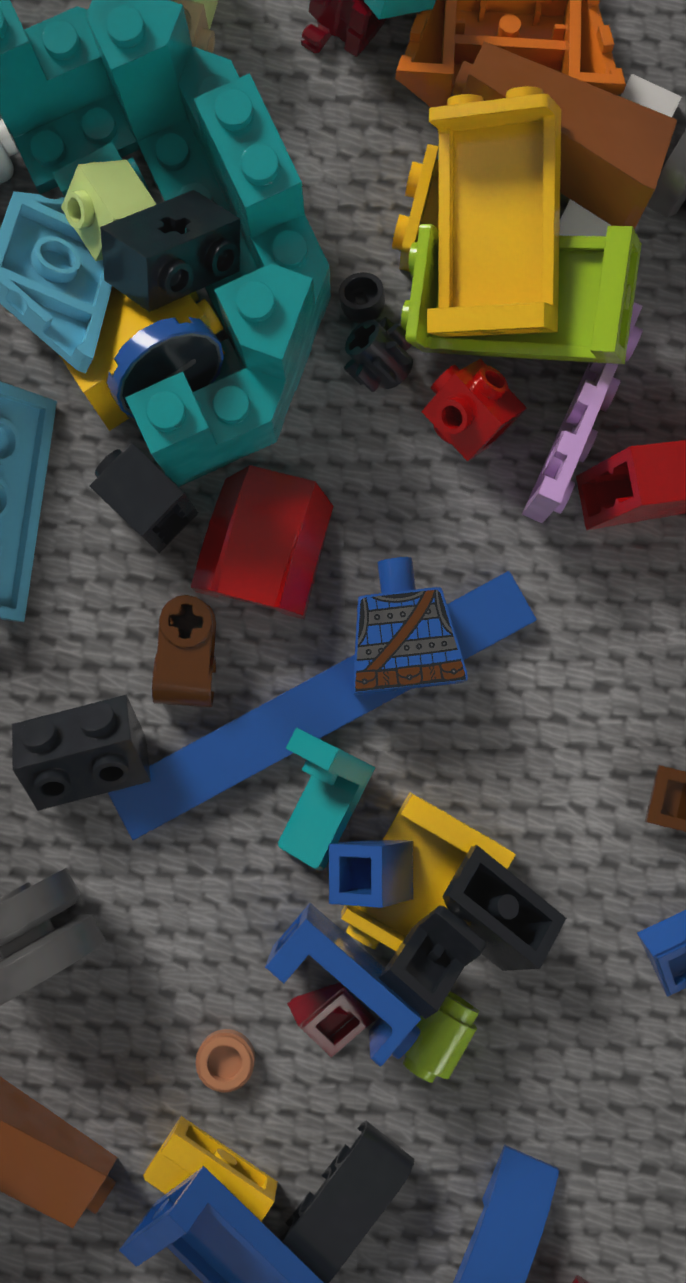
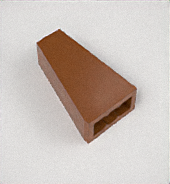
(607, 142)
(49, 1160)

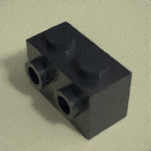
(80, 752)

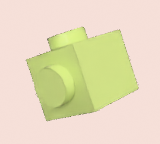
(100, 196)

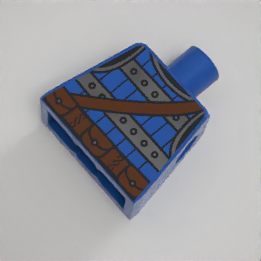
(404, 635)

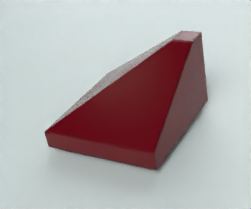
(326, 1011)

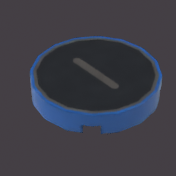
(163, 352)

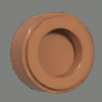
(225, 1060)

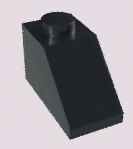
(503, 912)

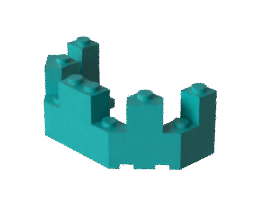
(137, 81)

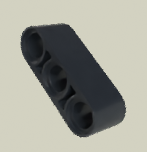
(348, 1203)

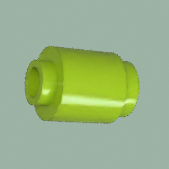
(442, 1039)

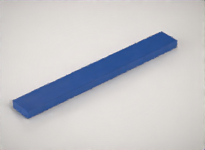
(313, 706)

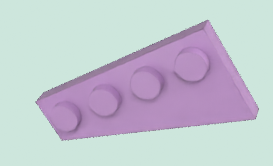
(576, 433)

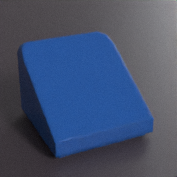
(667, 951)

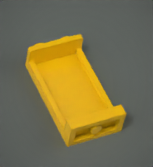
(498, 215)

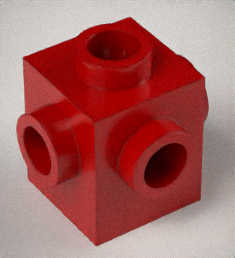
(472, 407)

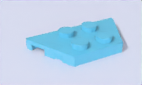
(51, 278)

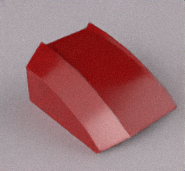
(264, 540)

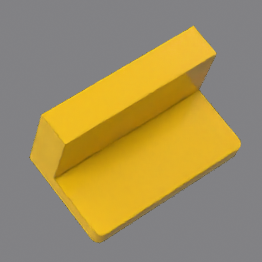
(191, 1148)

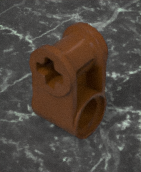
(185, 665)

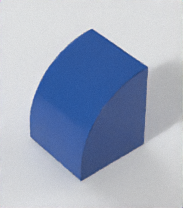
(370, 872)

